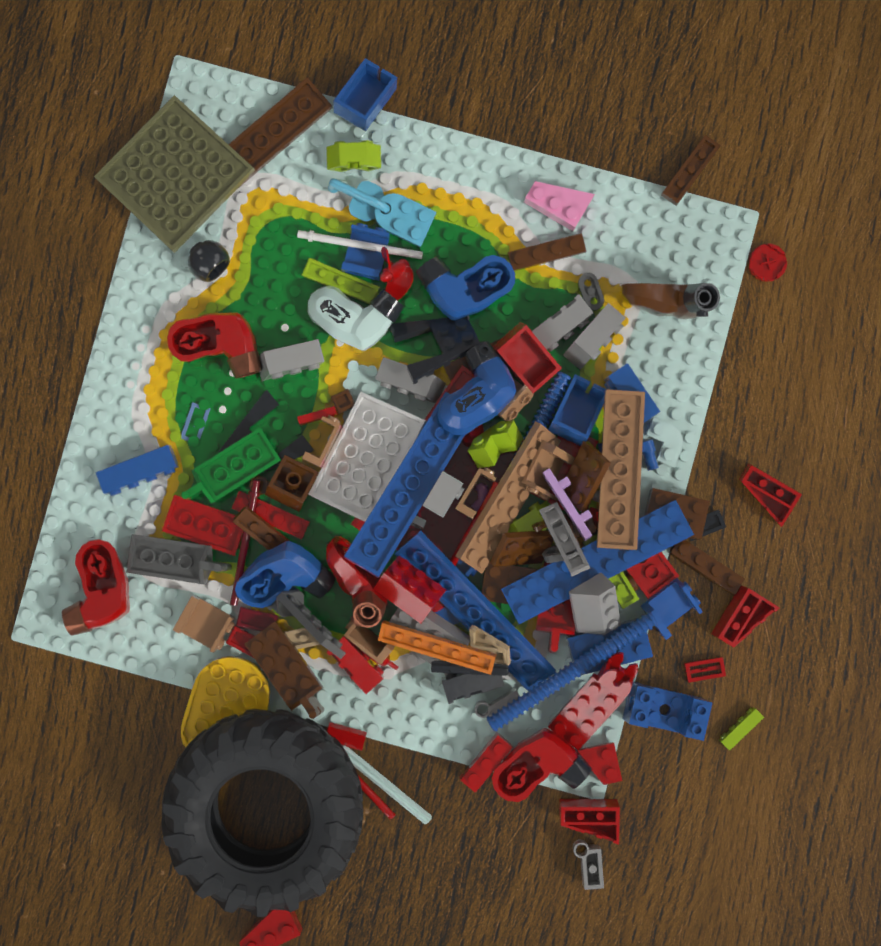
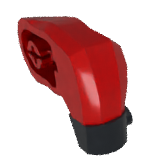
(534, 761)

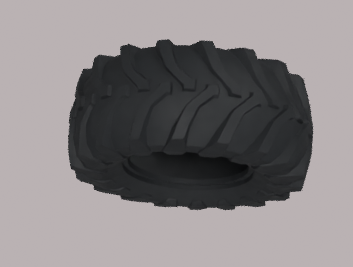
(251, 876)

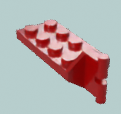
(557, 622)

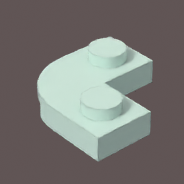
(671, 440)

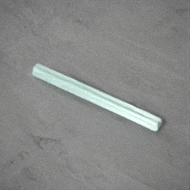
(388, 787)

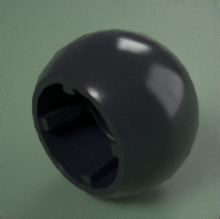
(208, 260)

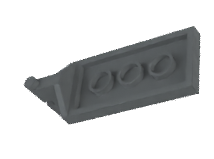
(172, 559)
(292, 604)

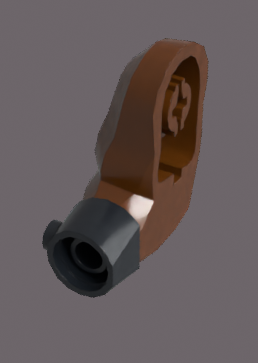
(673, 299)

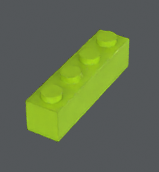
(741, 728)

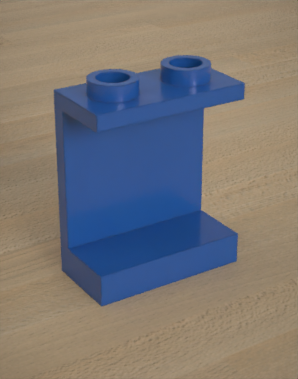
(361, 261)
(670, 605)

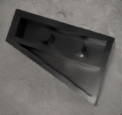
(464, 685)

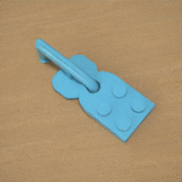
(406, 217)

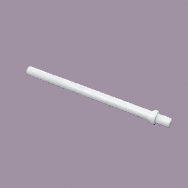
(358, 244)

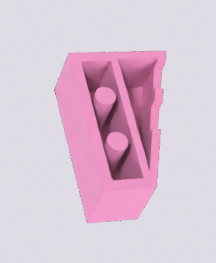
(559, 203)

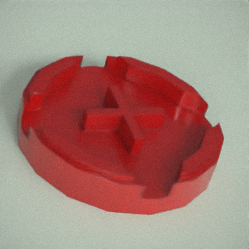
(767, 262)

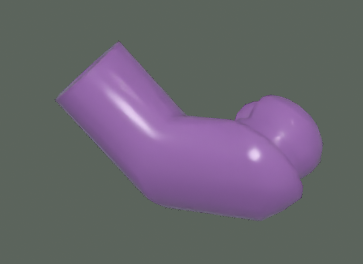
(482, 490)

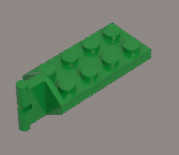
(233, 467)

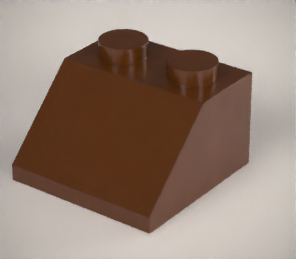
(291, 483)

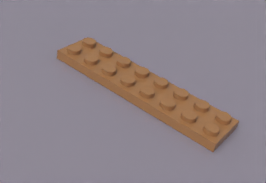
(621, 483)
(503, 503)

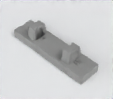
(564, 539)

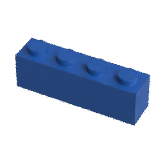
(137, 469)

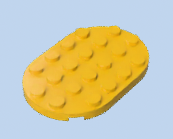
(222, 690)

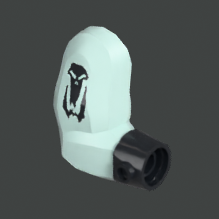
(349, 320)

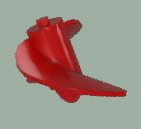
(397, 275)

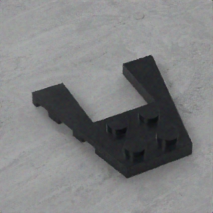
(451, 336)
(262, 408)

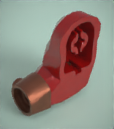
(213, 336)
(356, 582)
(104, 587)

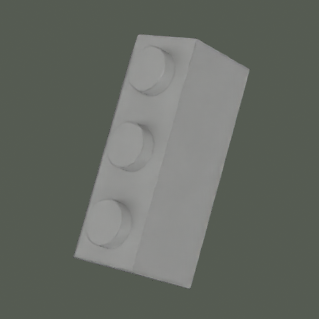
(595, 606)

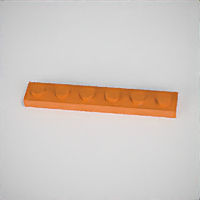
(437, 647)

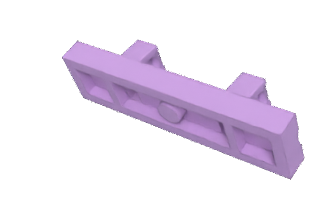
(557, 488)

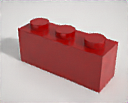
(486, 762)

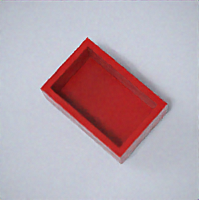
(526, 357)
(409, 589)

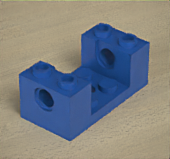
(686, 712)

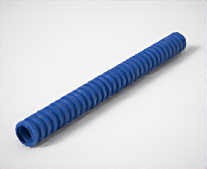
(551, 401)
(572, 671)

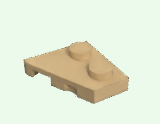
(486, 642)

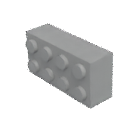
(432, 625)

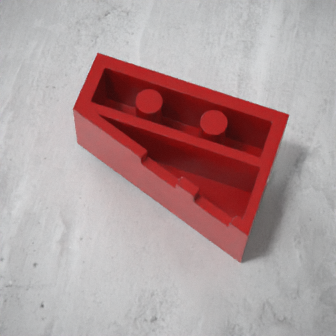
(770, 492)
(742, 616)
(359, 666)
(591, 816)
(273, 929)

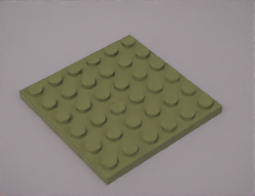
(174, 173)

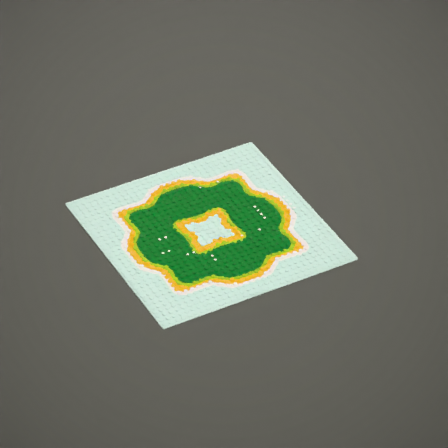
(142, 394)

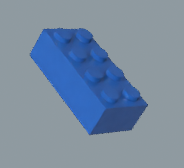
(582, 642)

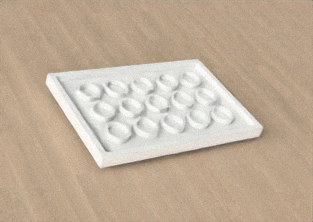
(366, 456)

